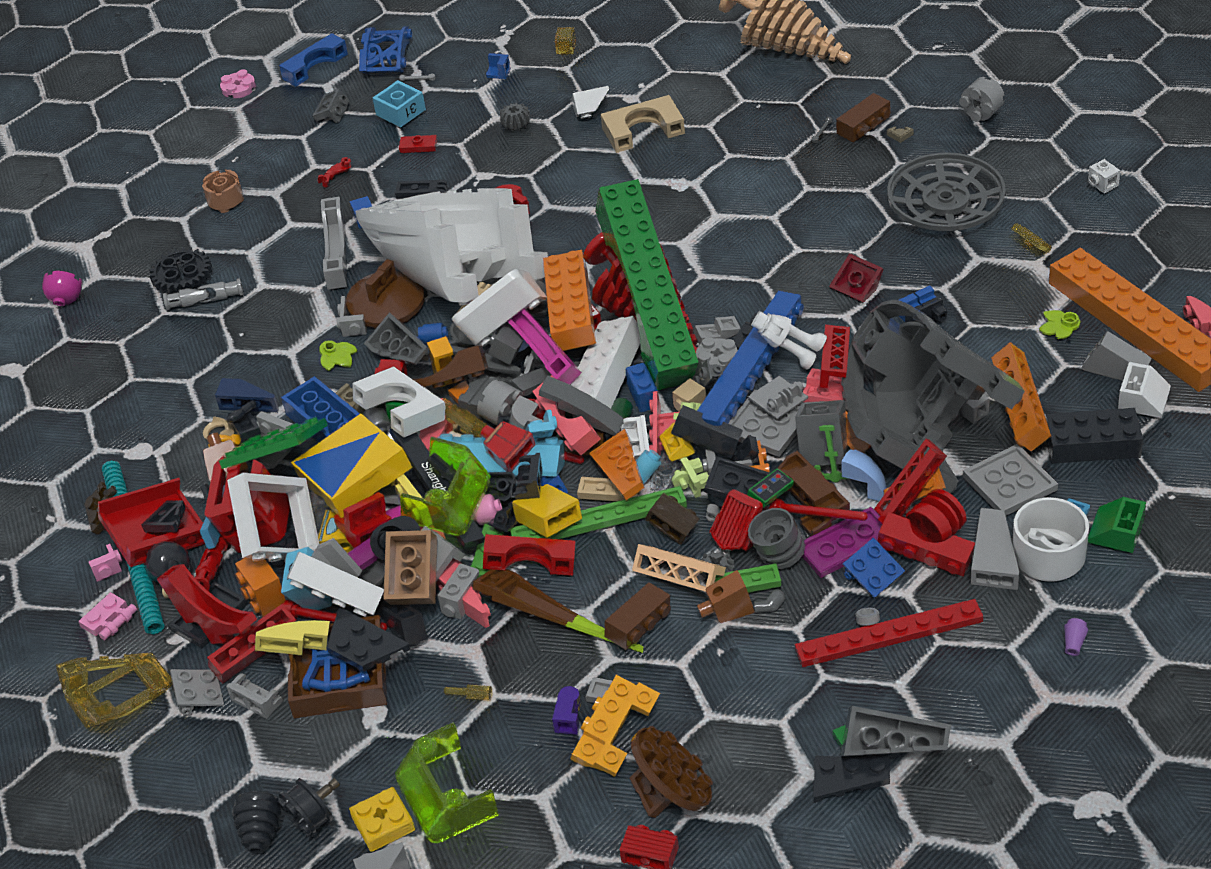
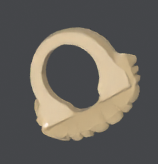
(219, 422)

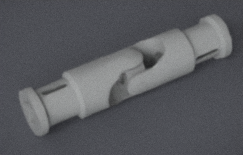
(188, 297)

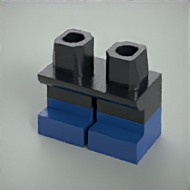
(927, 303)

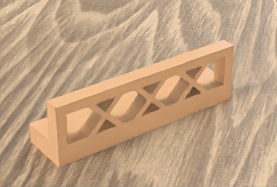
(681, 560)

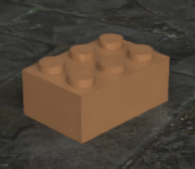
(410, 567)

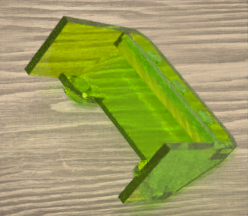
(450, 509)
(436, 812)

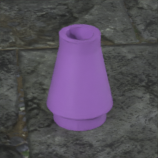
(1075, 634)

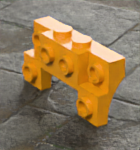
(609, 715)

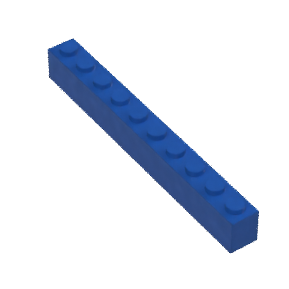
(747, 365)

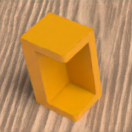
(440, 355)

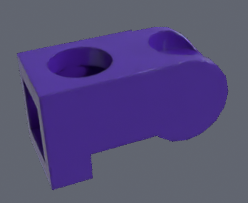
(567, 705)

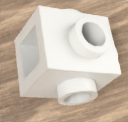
(1104, 176)

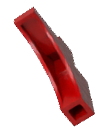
(200, 606)

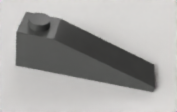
(396, 341)

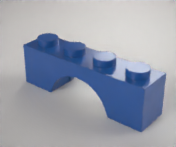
(326, 50)

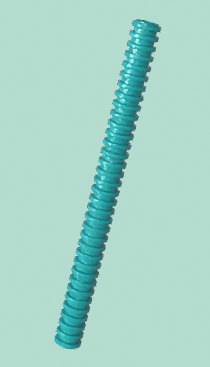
(141, 582)

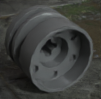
(776, 538)

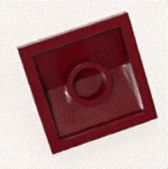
(857, 278)

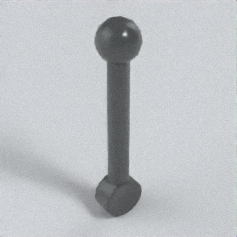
(815, 139)

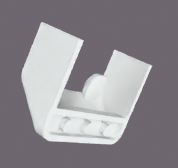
(498, 305)

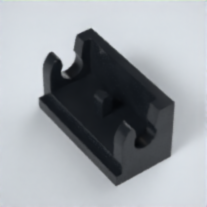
(529, 477)

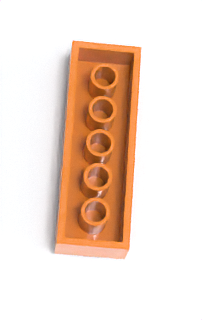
(569, 300)

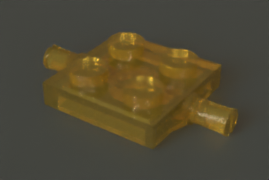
(466, 420)

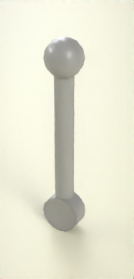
(431, 77)

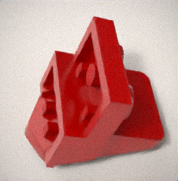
(362, 519)
(733, 521)

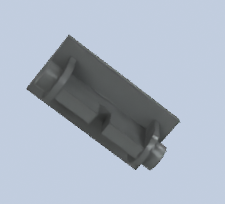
(707, 374)

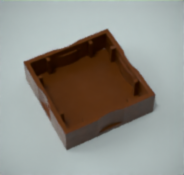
(318, 702)

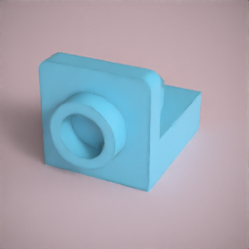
(543, 429)

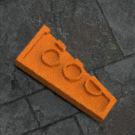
(619, 464)

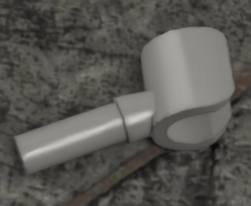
(712, 511)

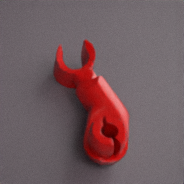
(341, 167)

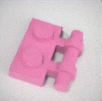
(107, 616)

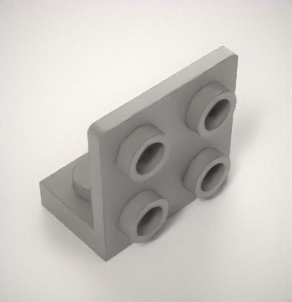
(266, 424)

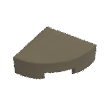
(900, 134)

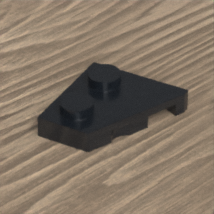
(166, 517)

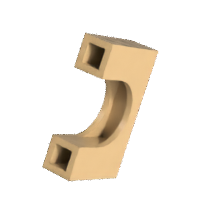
(658, 111)

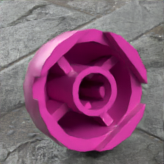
(61, 287)

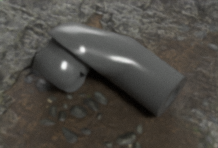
(772, 603)

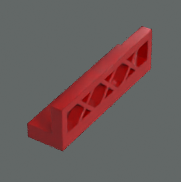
(831, 350)
(914, 481)

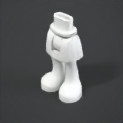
(776, 328)

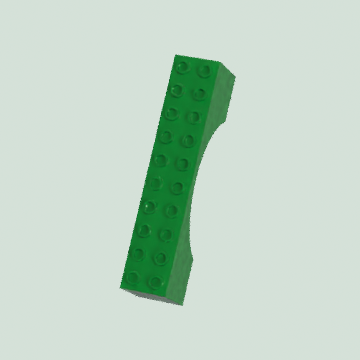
(661, 324)

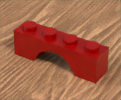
(554, 554)
(950, 555)

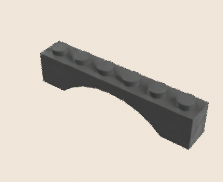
(507, 340)

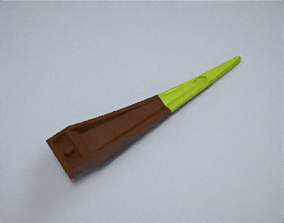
(515, 591)

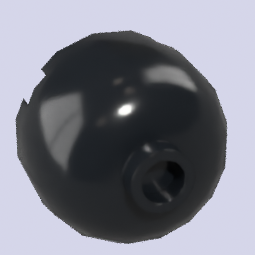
(163, 557)

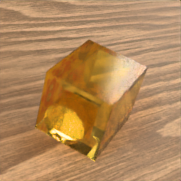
(565, 40)

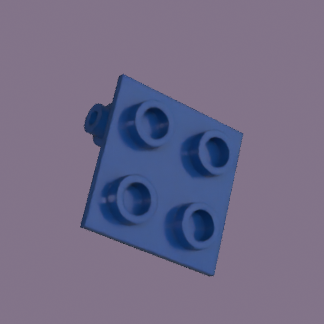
(872, 567)

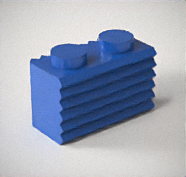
(640, 385)

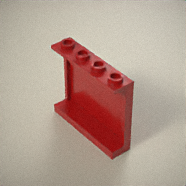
(126, 513)

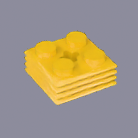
(369, 819)

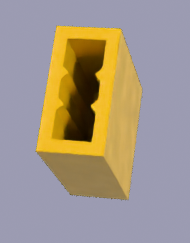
(549, 512)

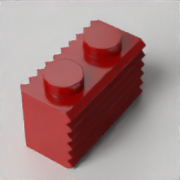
(649, 847)

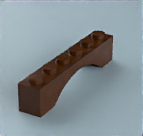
(465, 362)

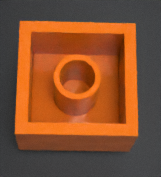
(259, 585)

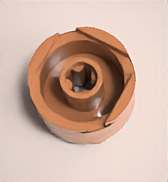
(222, 190)

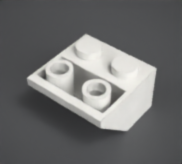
(1144, 390)

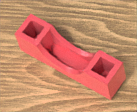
(577, 431)

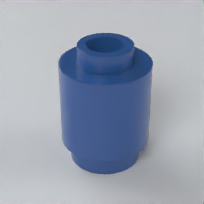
(432, 332)

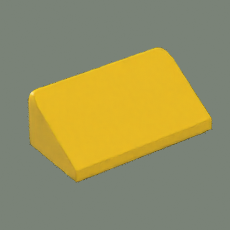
(675, 446)

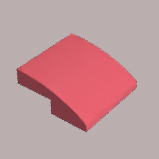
(817, 394)

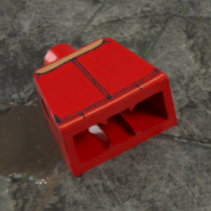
(507, 444)

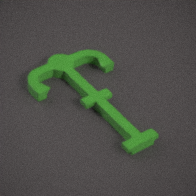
(835, 475)

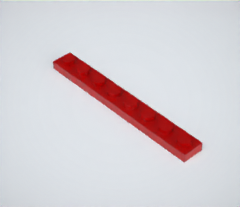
(888, 633)

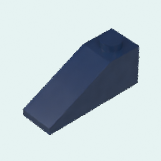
(235, 393)

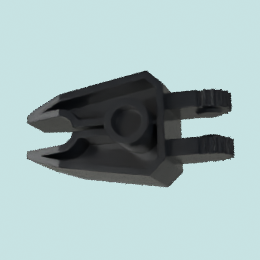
(502, 486)

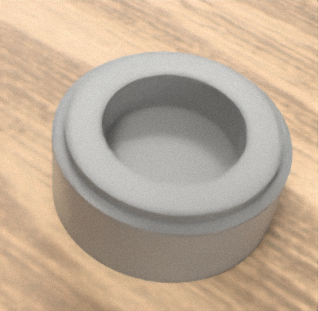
(867, 616)

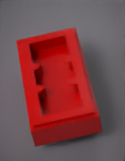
(418, 144)

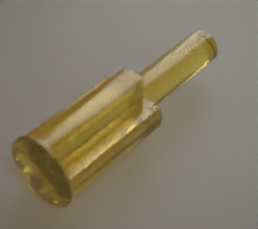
(472, 691)

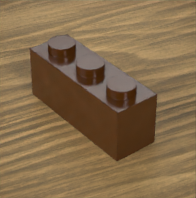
(863, 117)
(637, 616)

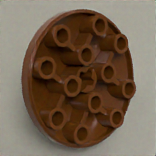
(385, 293)
(667, 773)

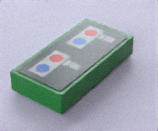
(770, 487)

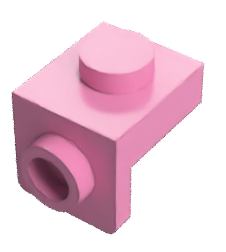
(106, 565)

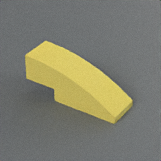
(293, 637)

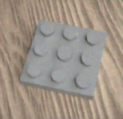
(772, 432)
(1010, 479)

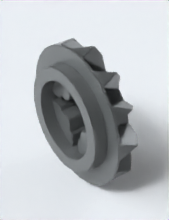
(724, 559)

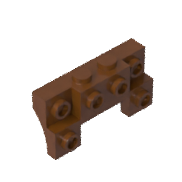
(812, 490)

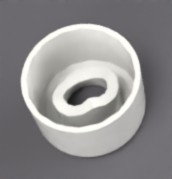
(1050, 539)

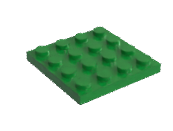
(272, 442)

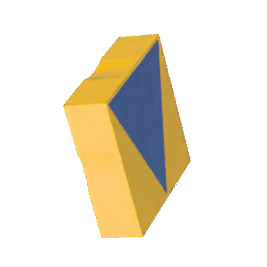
(351, 464)

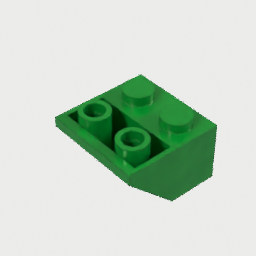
(1118, 524)

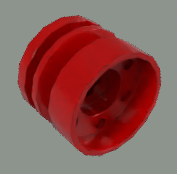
(937, 516)

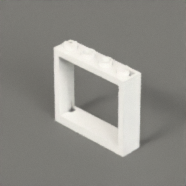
(245, 519)

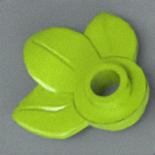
(1060, 323)
(336, 353)

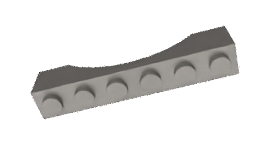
(335, 258)

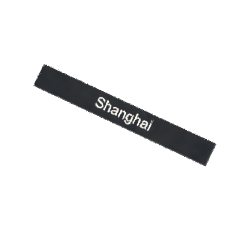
(431, 479)

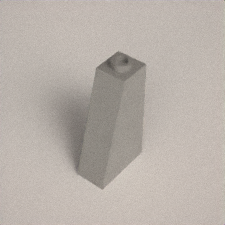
(994, 554)

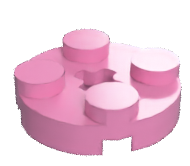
(237, 84)

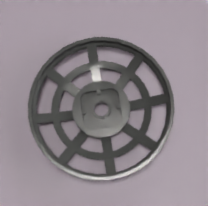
(936, 194)

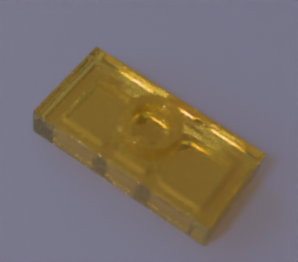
(1030, 238)

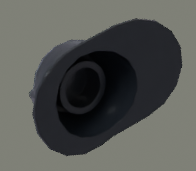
(378, 537)

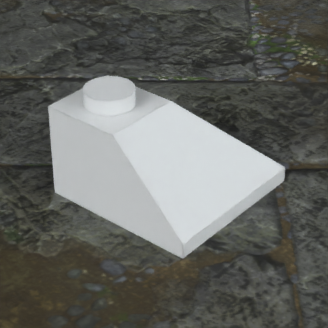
(588, 101)

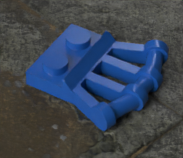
(325, 659)

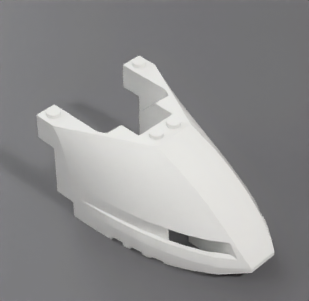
(454, 239)

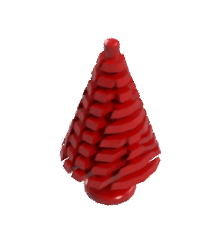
(612, 287)

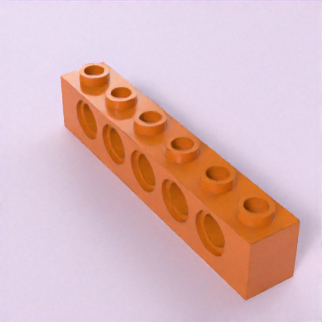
(1026, 416)

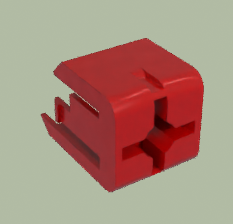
(269, 508)

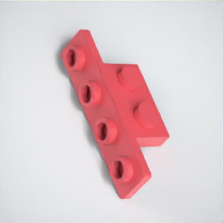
(659, 422)

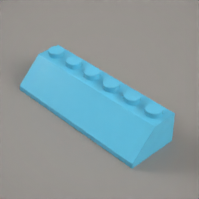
(550, 450)

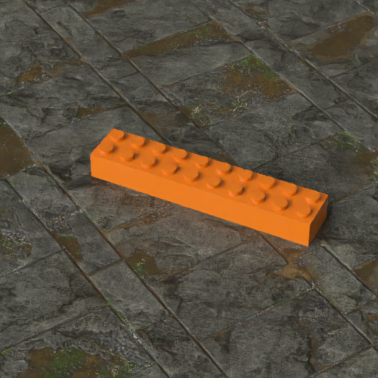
(1135, 316)

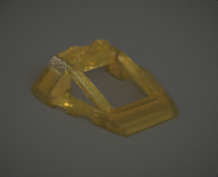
(80, 696)

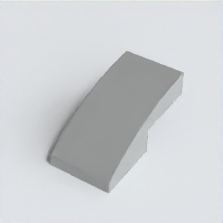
(722, 328)

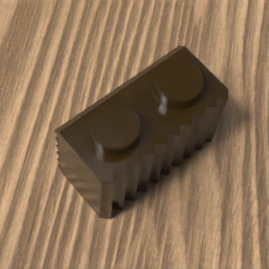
(672, 518)

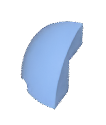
(864, 469)

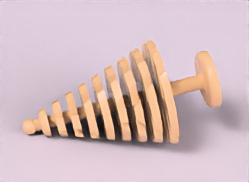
(786, 27)

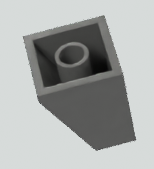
(813, 441)

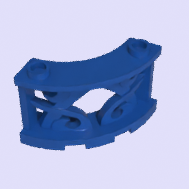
(372, 38)

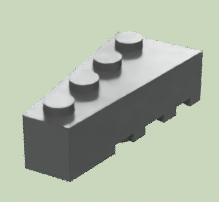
(885, 733)

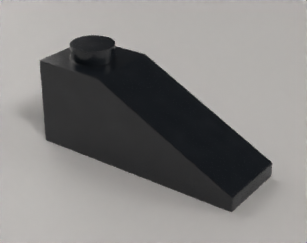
(403, 622)

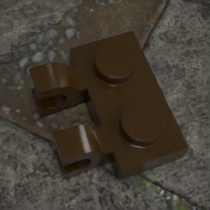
(91, 506)

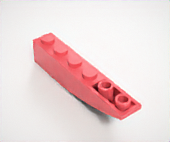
(471, 600)

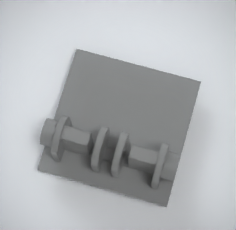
(779, 396)
(195, 689)

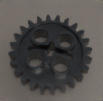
(166, 274)

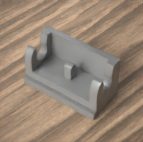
(253, 696)

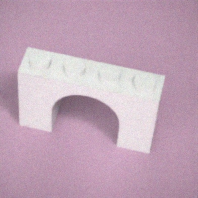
(391, 384)

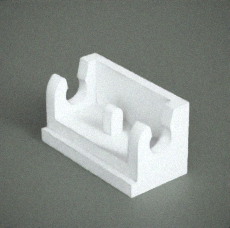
(637, 434)

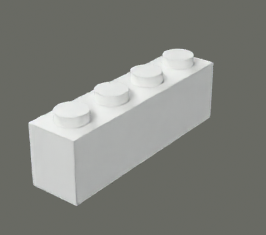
(334, 583)

